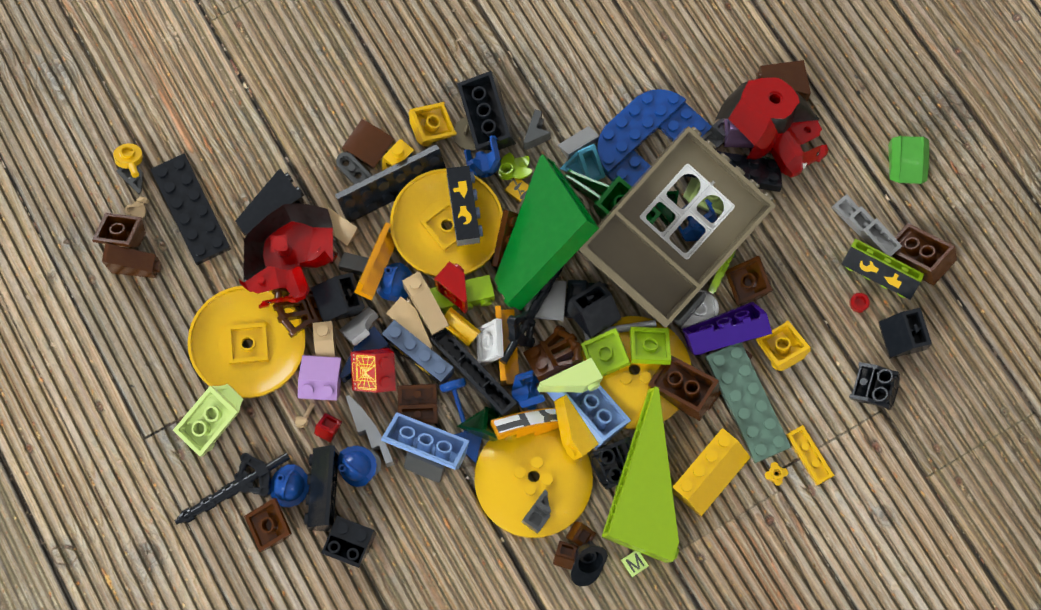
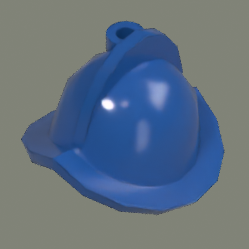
(391, 283)
(357, 465)
(289, 485)

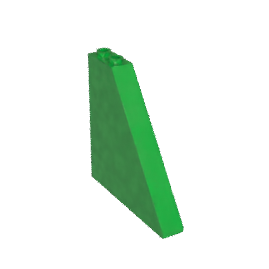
(544, 237)

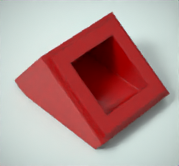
(327, 427)

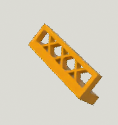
(376, 264)
(511, 369)

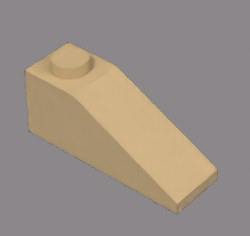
(425, 303)
(406, 315)
(324, 339)

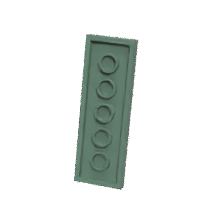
(747, 402)

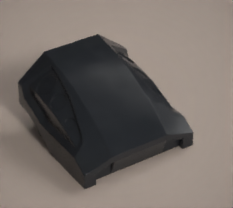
(876, 385)
(609, 462)

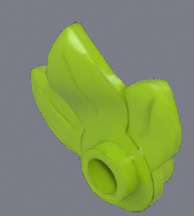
(514, 167)

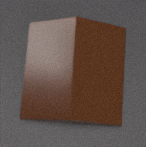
(748, 281)
(268, 525)

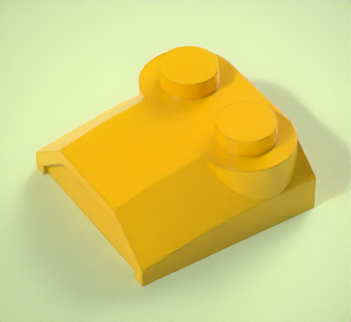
(431, 123)
(784, 346)

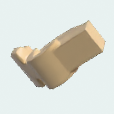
(137, 208)

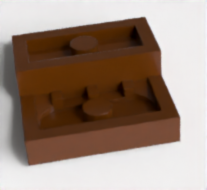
(367, 143)
(418, 402)

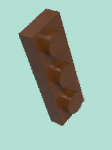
(507, 224)

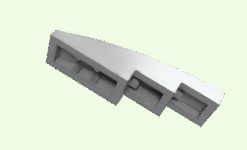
(865, 226)
(366, 426)

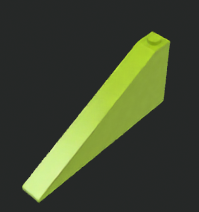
(643, 504)

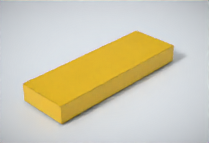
(809, 455)

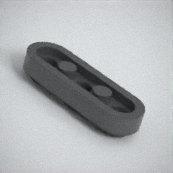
(353, 169)

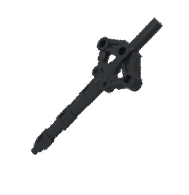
(517, 330)
(242, 482)

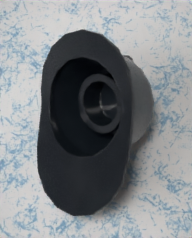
(588, 564)

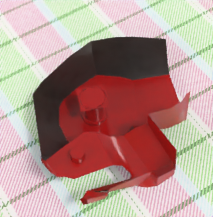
(775, 121)
(282, 246)

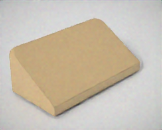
(342, 228)

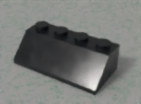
(486, 111)
(322, 488)

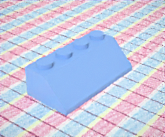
(598, 412)
(426, 441)

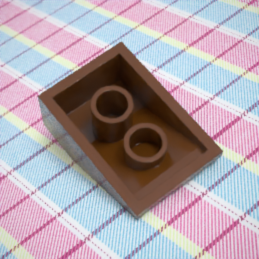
(925, 253)
(686, 387)

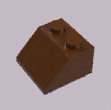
(120, 230)

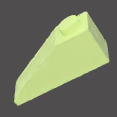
(574, 379)

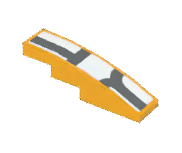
(524, 423)

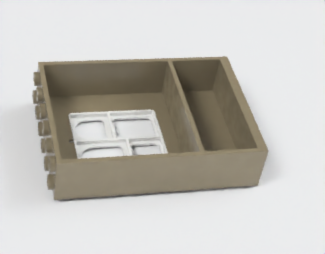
(645, 259)

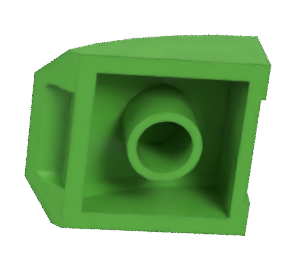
(908, 159)

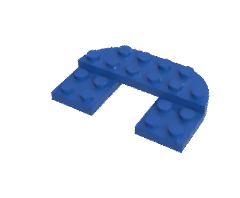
(636, 123)

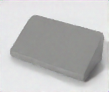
(578, 141)

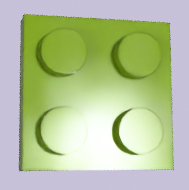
(650, 345)
(606, 352)

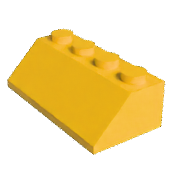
(711, 472)

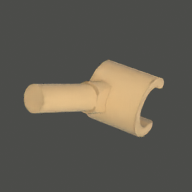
(302, 422)

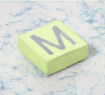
(634, 563)

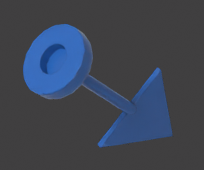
(474, 441)

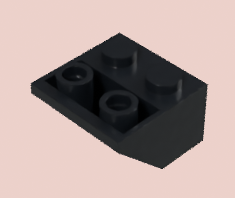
(337, 298)
(594, 309)
(905, 333)
(349, 542)

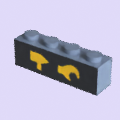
(463, 205)
(418, 353)

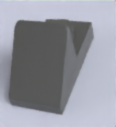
(535, 134)

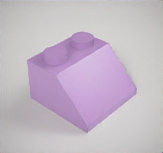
(319, 378)

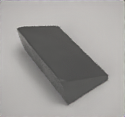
(352, 263)
(689, 309)
(424, 467)

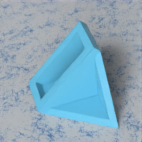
(586, 163)

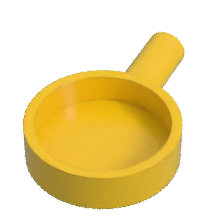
(128, 157)

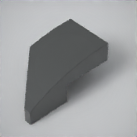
(134, 183)

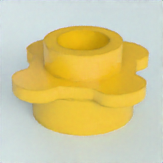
(770, 475)

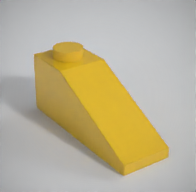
(573, 430)

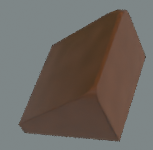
(580, 533)
(565, 555)

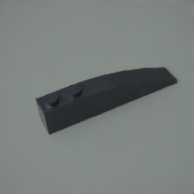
(475, 375)

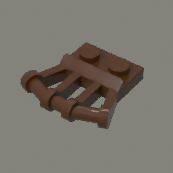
(308, 311)
(542, 357)

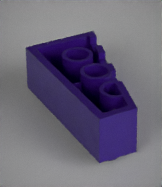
(727, 329)

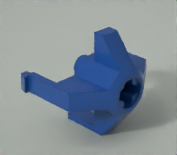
(484, 164)
(695, 230)
(525, 391)

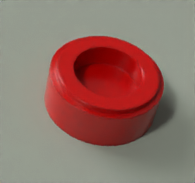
(859, 302)

